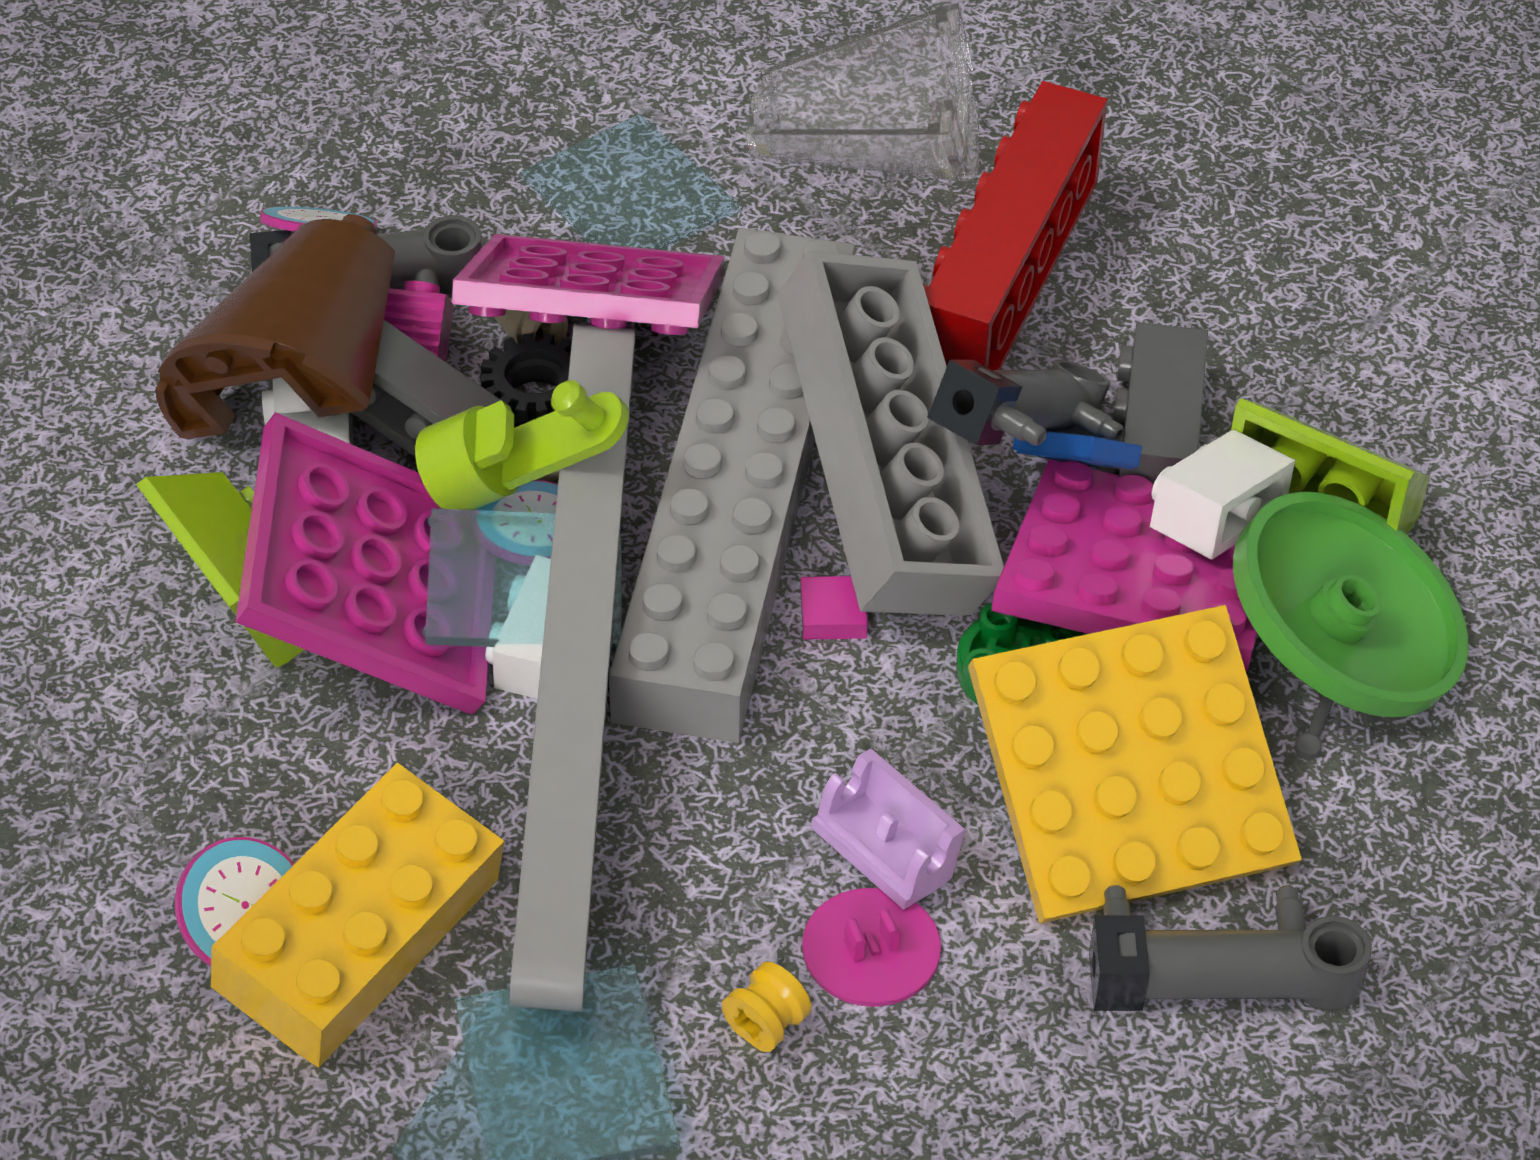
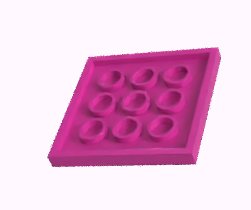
(589, 281)
(345, 564)
(1099, 566)

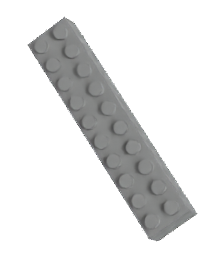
(723, 511)

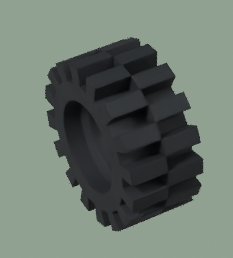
(525, 364)

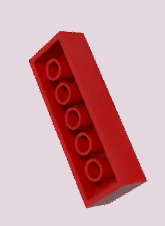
(1017, 225)

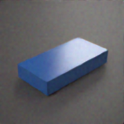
(1083, 449)

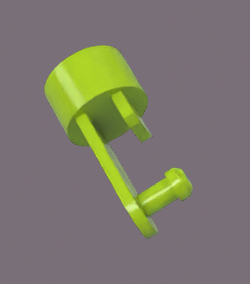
(484, 458)

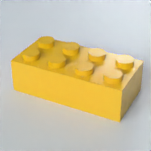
(355, 914)

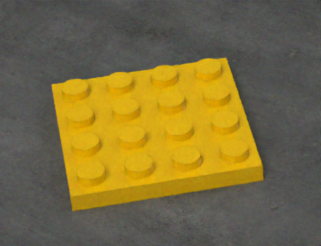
(1133, 762)

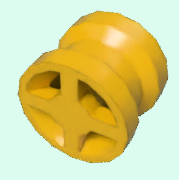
(766, 1006)

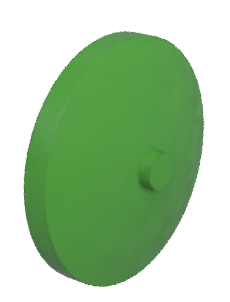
(1350, 604)

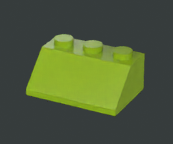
(1337, 465)
(213, 529)

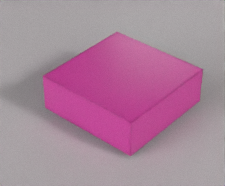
(831, 609)

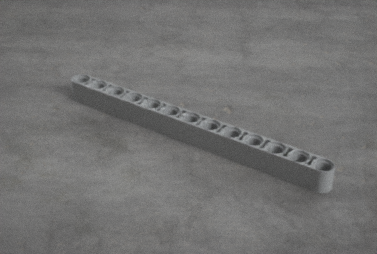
(572, 700)

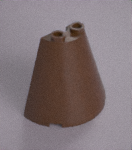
(298, 316)

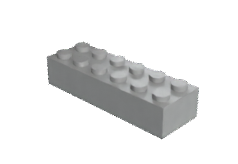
(894, 477)

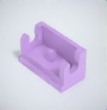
(889, 830)

